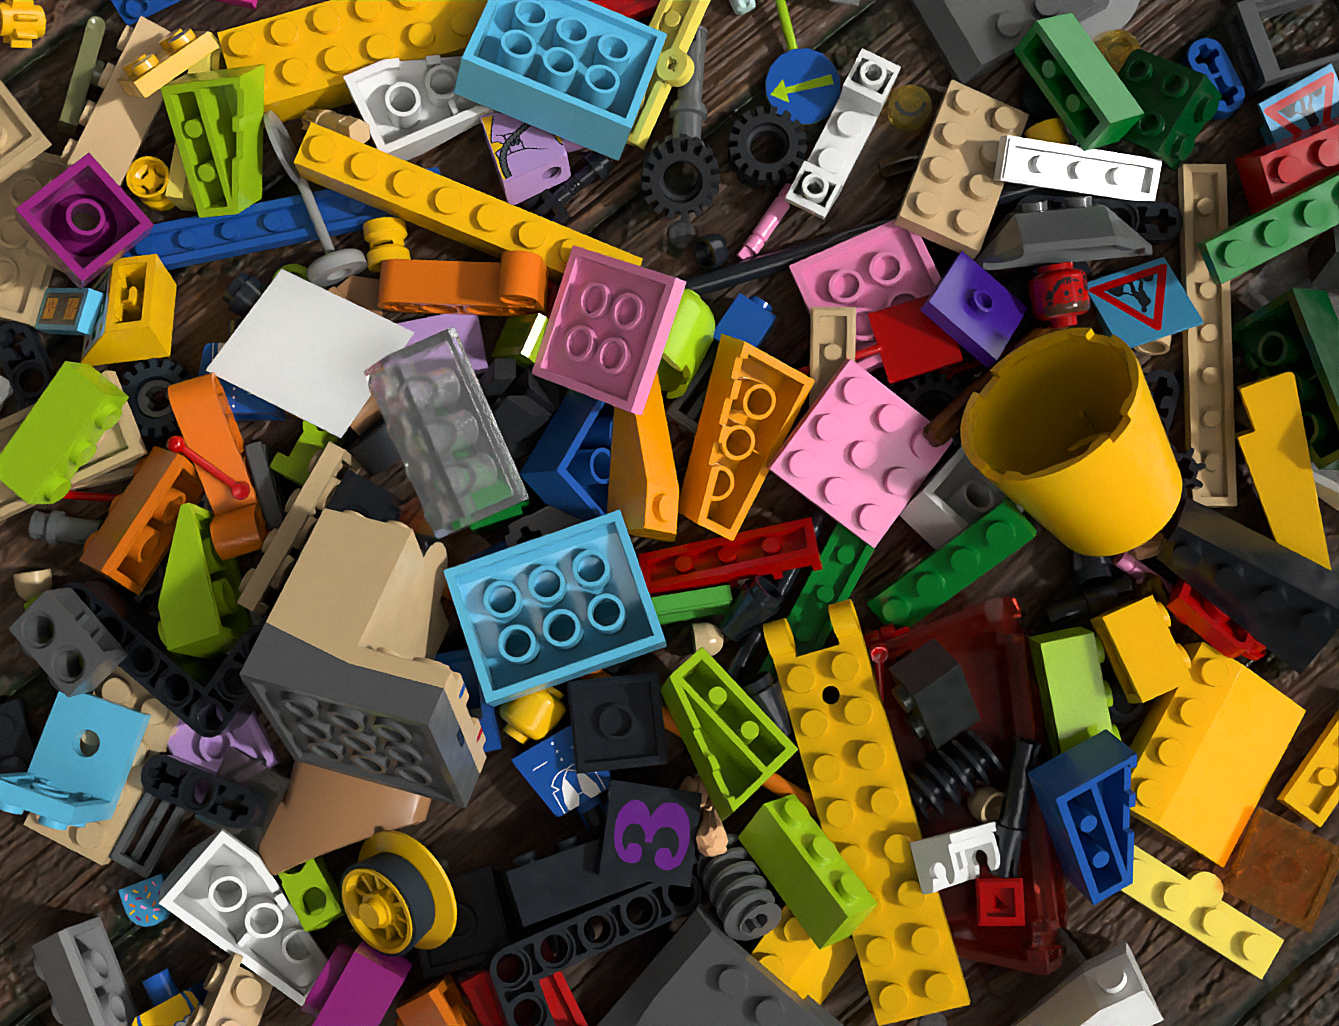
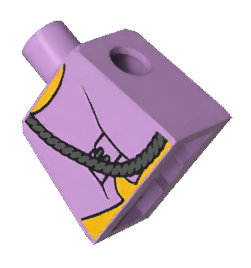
(525, 156)

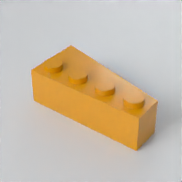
(739, 431)

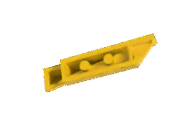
(1281, 465)

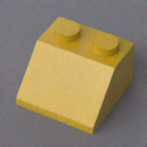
(798, 961)

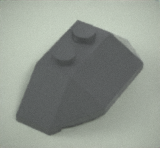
(1059, 235)

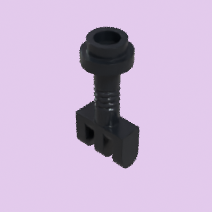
(596, 166)

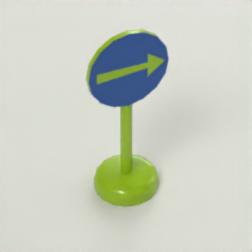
(801, 79)

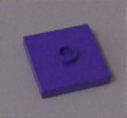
(974, 309)

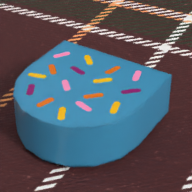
(142, 901)

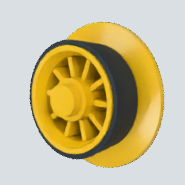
(398, 895)

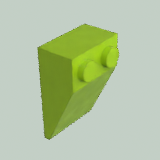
(200, 592)

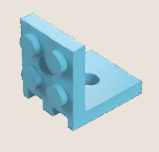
(65, 782)

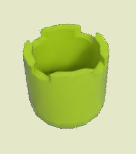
(686, 344)

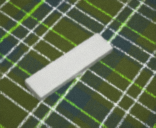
(1076, 170)

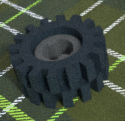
(140, 389)

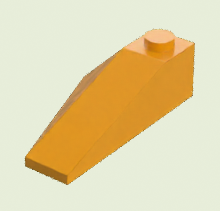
(644, 471)

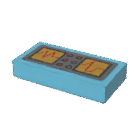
(69, 311)

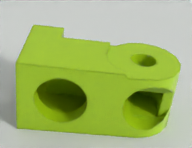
(296, 465)
(313, 894)

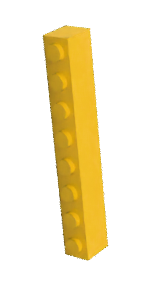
(439, 202)

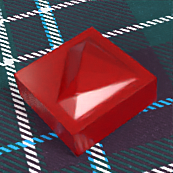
(999, 902)

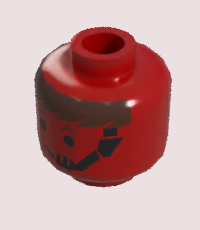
(1059, 294)

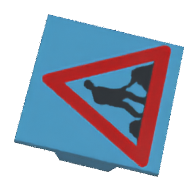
(1300, 105)
(1142, 303)

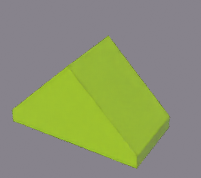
(521, 339)

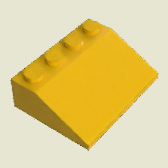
(1210, 753)

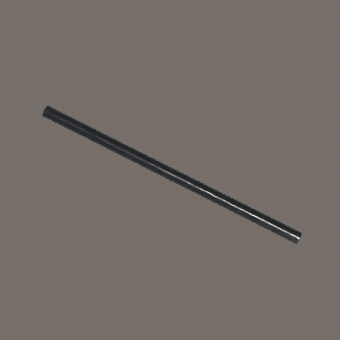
(780, 260)

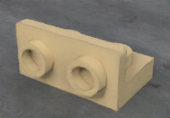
(233, 996)

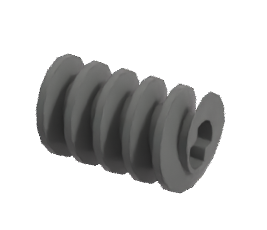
(738, 892)

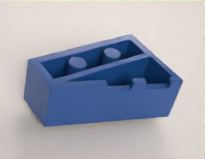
(1088, 813)

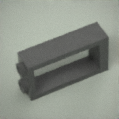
(1254, 50)

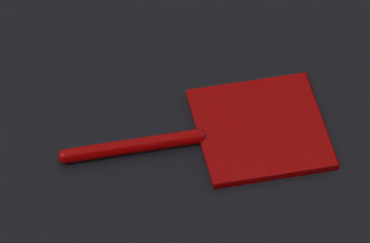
(908, 342)

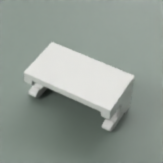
(952, 856)

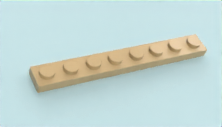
(1209, 345)

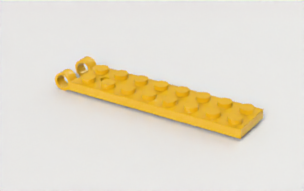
(868, 818)

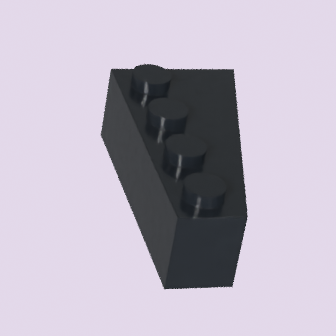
(1254, 581)
(556, 880)

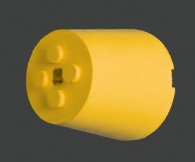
(1076, 441)

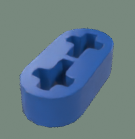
(1219, 72)

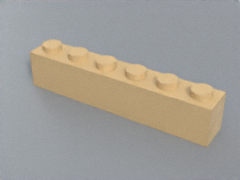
(114, 124)

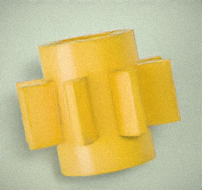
(21, 22)

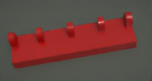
(728, 561)

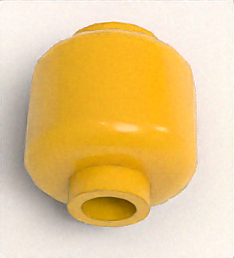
(533, 715)

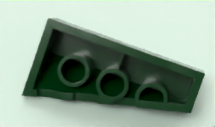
(1301, 337)

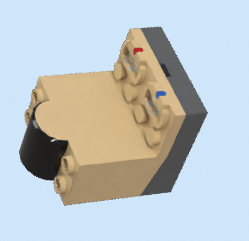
(353, 664)

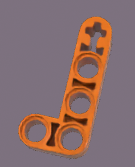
(464, 287)
(214, 435)

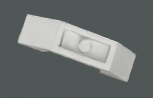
(844, 134)

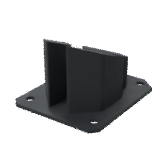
(520, 402)

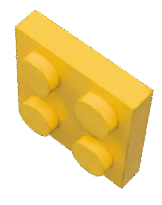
(178, 53)

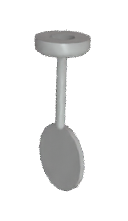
(334, 265)

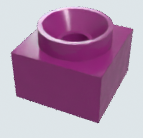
(90, 191)
(355, 987)

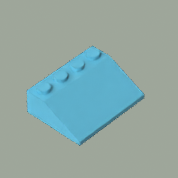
(562, 68)
(554, 608)

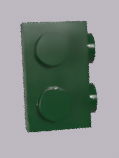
(1173, 102)

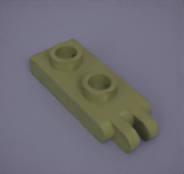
(86, 71)

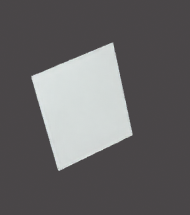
(308, 352)

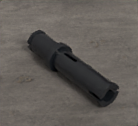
(1014, 806)

